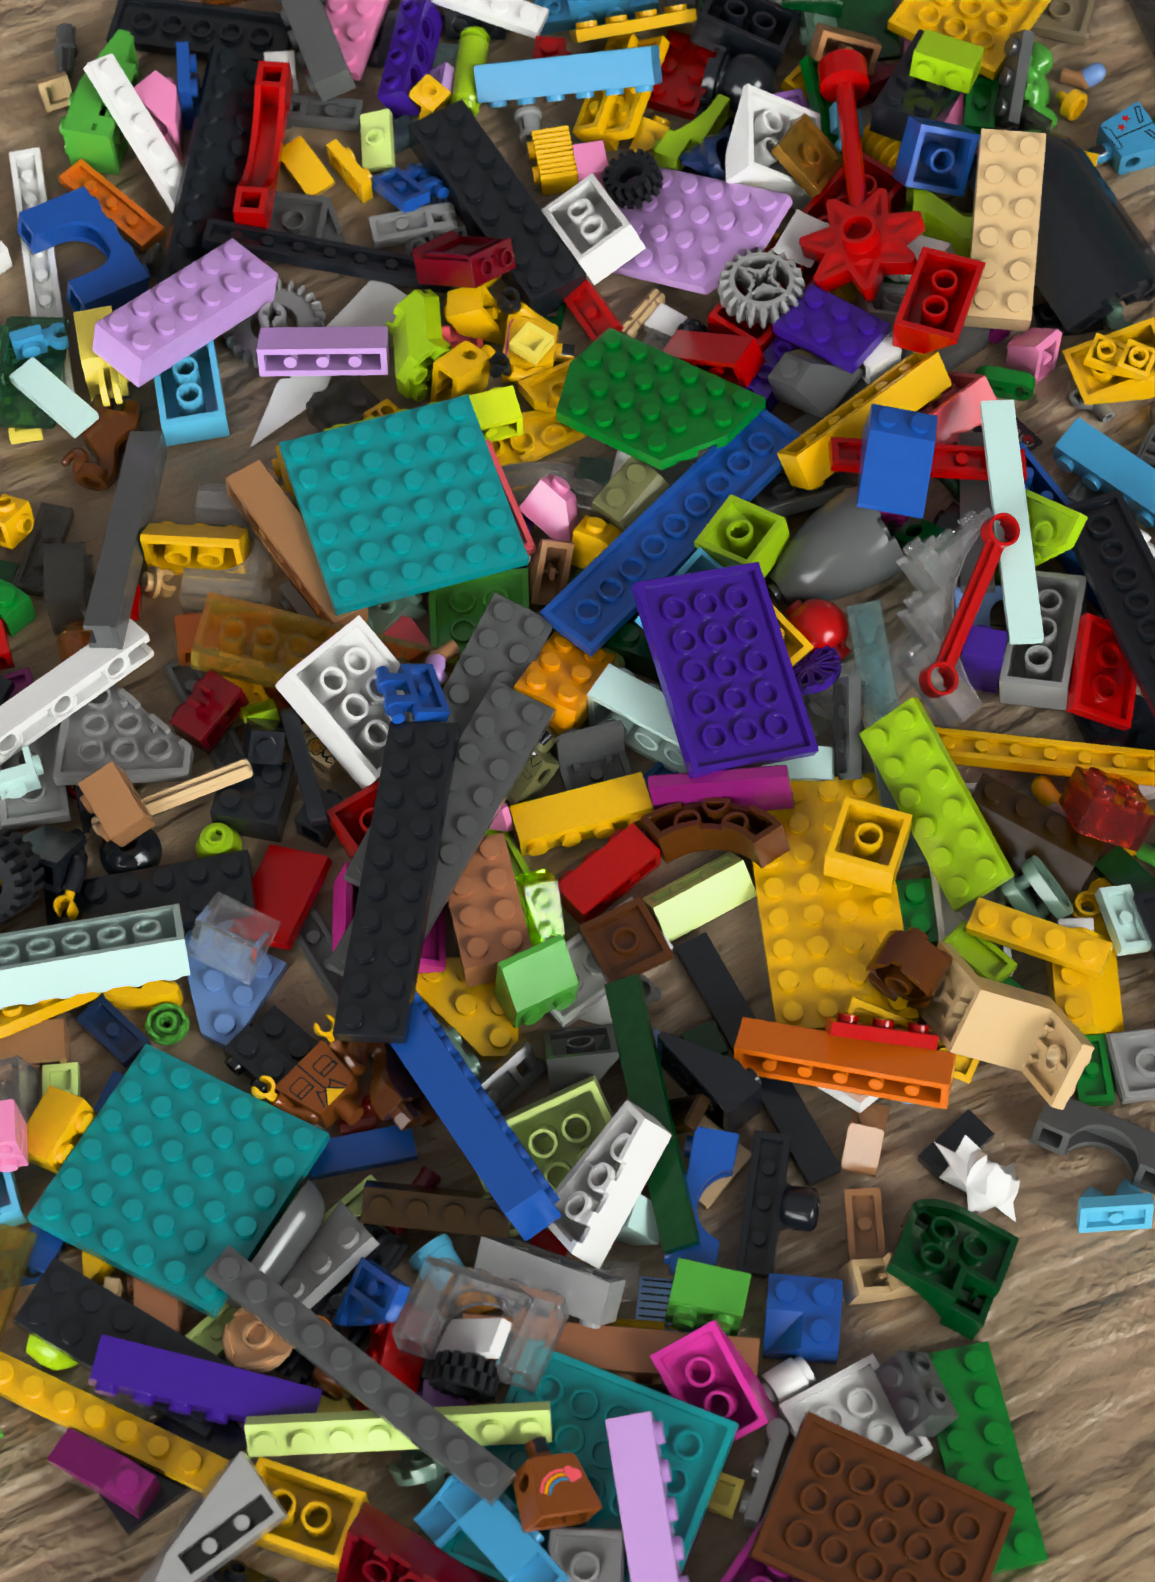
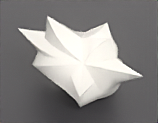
(983, 1181)

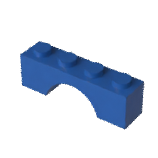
(711, 1159)

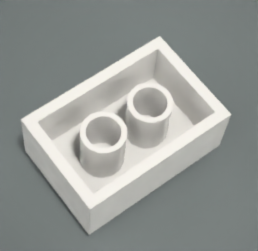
(593, 229)

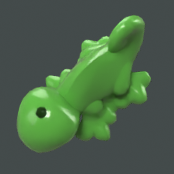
(1038, 89)

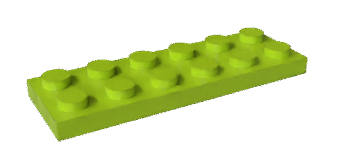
(943, 810)

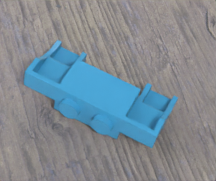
(565, 13)
(492, 1529)

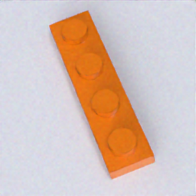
(129, 218)

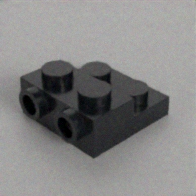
(268, 1048)

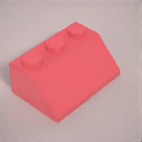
(959, 406)

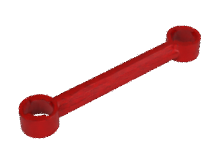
(969, 605)

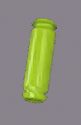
(472, 51)

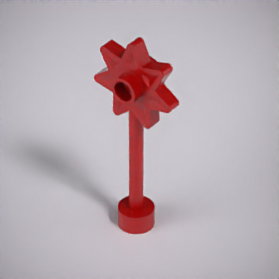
(863, 235)

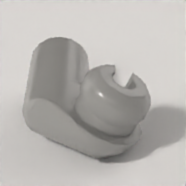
(1103, 411)

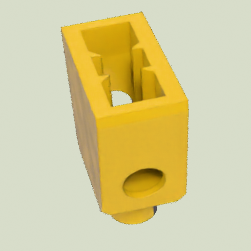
(461, 371)

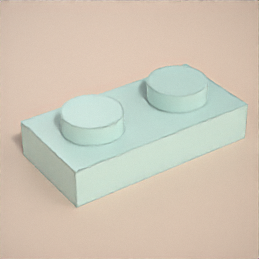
(1122, 920)

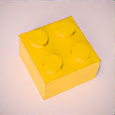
(867, 844)

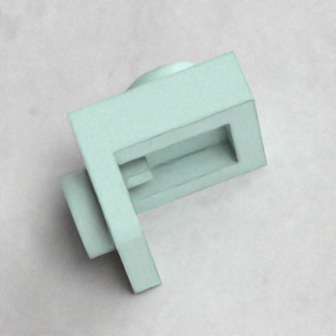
(22, 778)

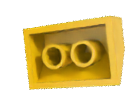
(194, 546)
(1088, 1001)

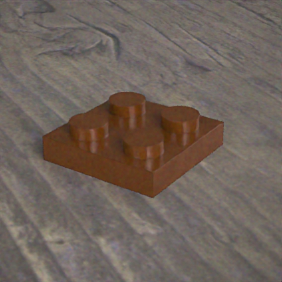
(625, 941)

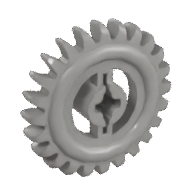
(302, 306)

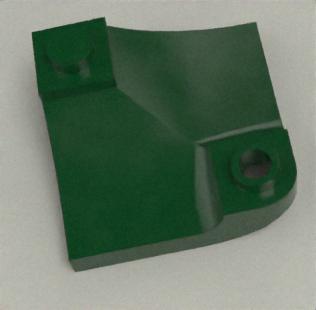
(952, 1261)

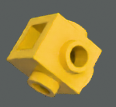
(15, 520)

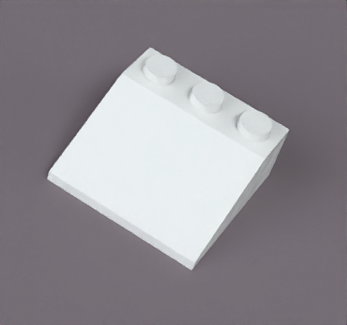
(756, 130)

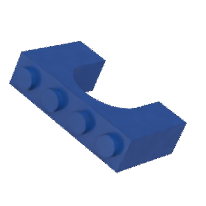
(80, 218)

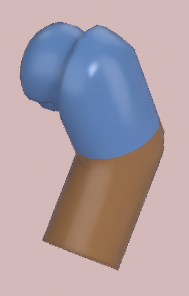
(1084, 78)

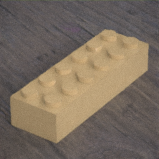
(1006, 227)

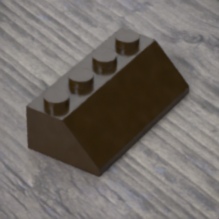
(1031, 829)

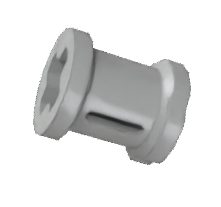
(528, 119)

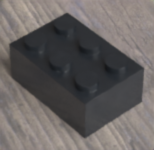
(746, 27)

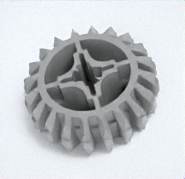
(757, 277)

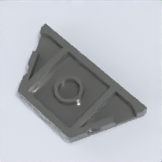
(306, 216)

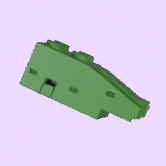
(89, 127)

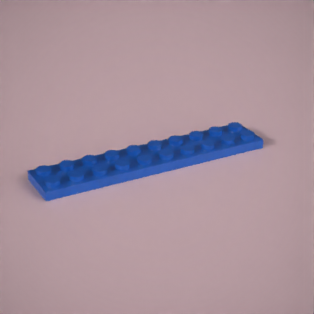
(665, 533)

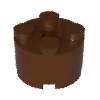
(908, 967)

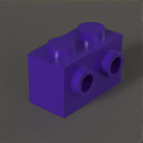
(983, 657)

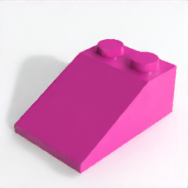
(714, 1377)

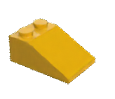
(1102, 387)

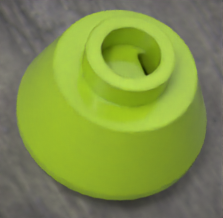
(217, 840)

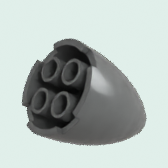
(835, 553)

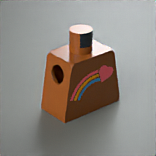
(552, 1489)

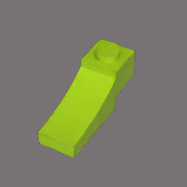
(675, 143)

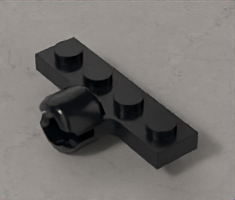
(772, 1204)

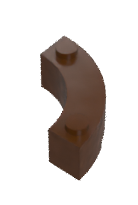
(716, 826)

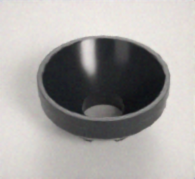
(144, 855)

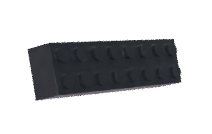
(496, 204)

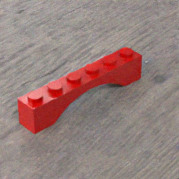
(270, 115)

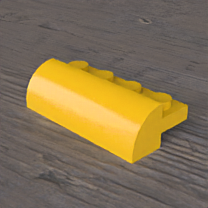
(616, 116)

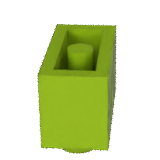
(946, 61)

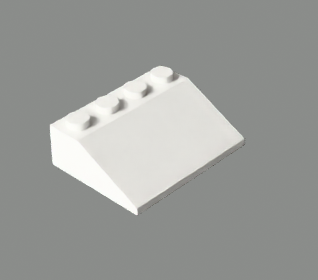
(340, 699)

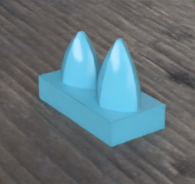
(1123, 1211)

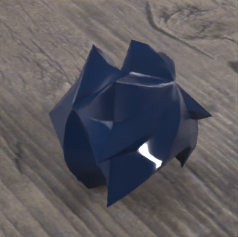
(709, 155)

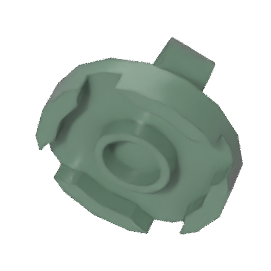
(418, 1469)

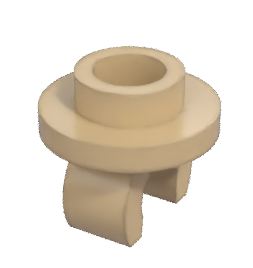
(153, 582)

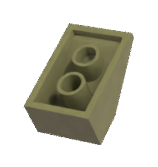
(628, 494)

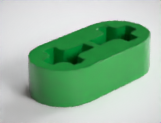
(1008, 382)

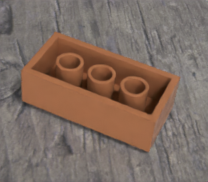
(487, 912)

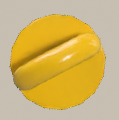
(1072, 103)

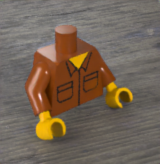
(318, 1086)

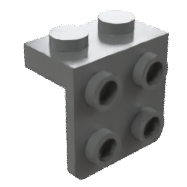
(592, 754)

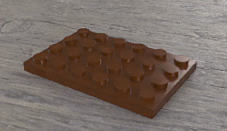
(874, 1515)

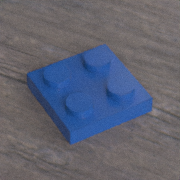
(188, 83)

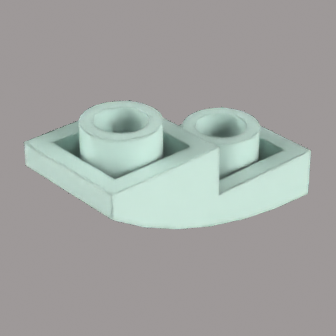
(812, 768)

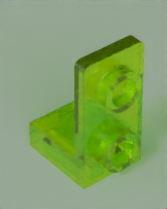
(541, 904)

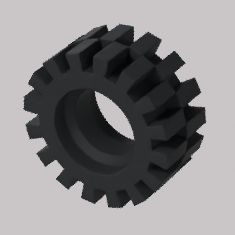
(637, 190)
(465, 1376)

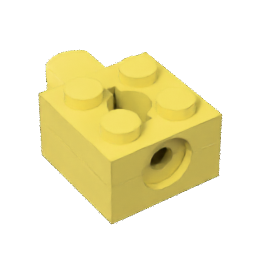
(99, 375)

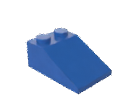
(896, 460)

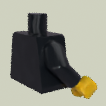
(63, 864)

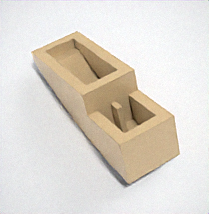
(868, 1282)

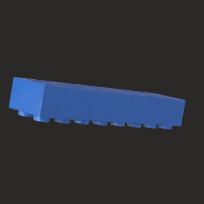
(476, 1124)

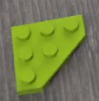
(1052, 528)

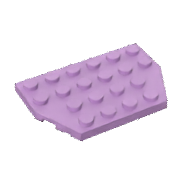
(698, 228)

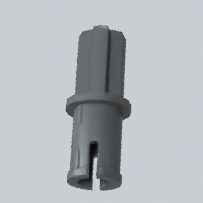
(65, 48)

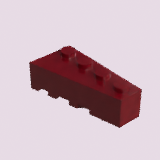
(389, 1552)

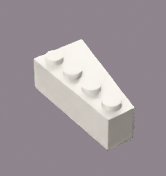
(607, 1183)

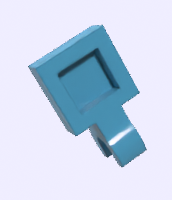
(34, 341)

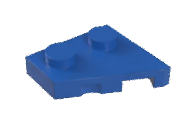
(371, 1297)

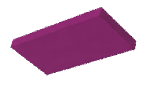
(762, 786)

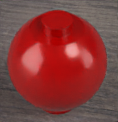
(821, 624)

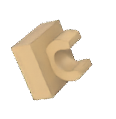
(55, 91)

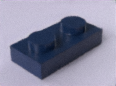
(112, 1031)

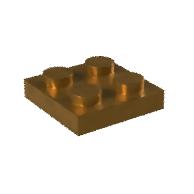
(808, 155)

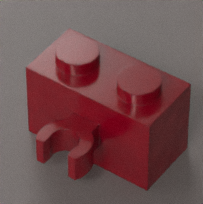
(208, 711)

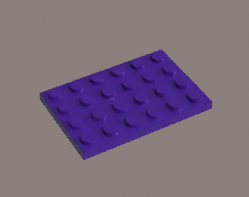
(724, 669)

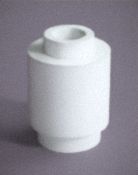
(787, 1379)

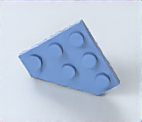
(226, 1003)

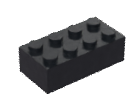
(909, 97)

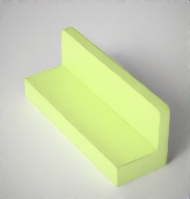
(700, 896)

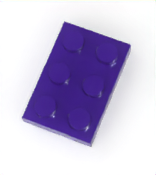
(832, 328)

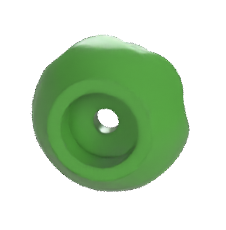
(164, 1014)

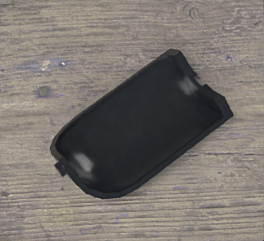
(1086, 240)

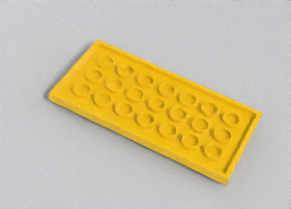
(817, 926)

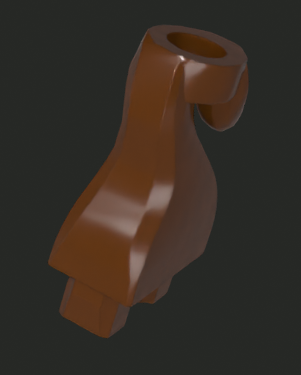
(106, 442)
(392, 1087)

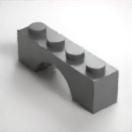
(1086, 1126)

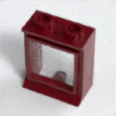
(463, 260)

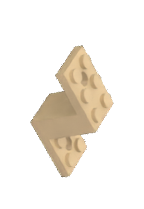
(1008, 1029)

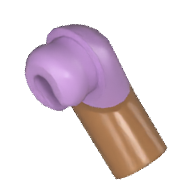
(440, 657)

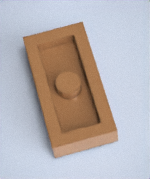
(864, 1223)

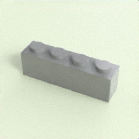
(588, 1291)

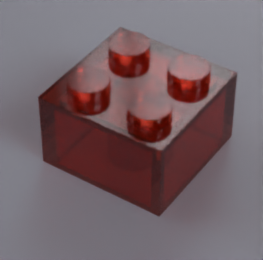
(1107, 808)

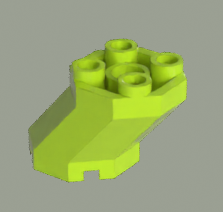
(941, 219)
(416, 342)

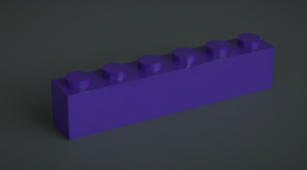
(194, 1383)

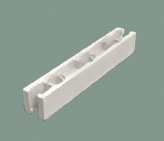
(68, 689)

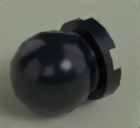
(730, 74)

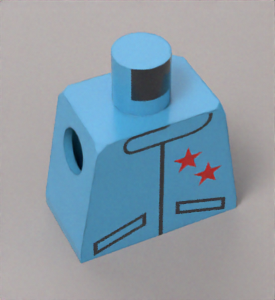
(1127, 140)

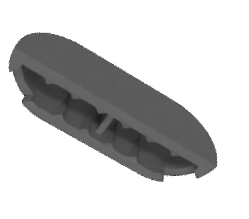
(290, 1236)

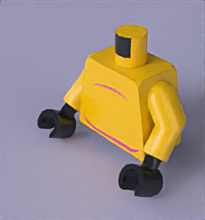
(512, 366)

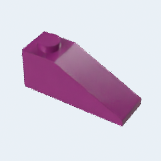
(106, 1472)

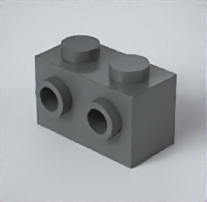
(916, 1394)

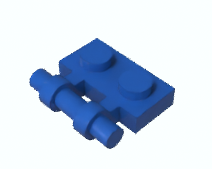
(409, 188)
(421, 693)

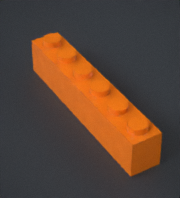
(845, 1063)

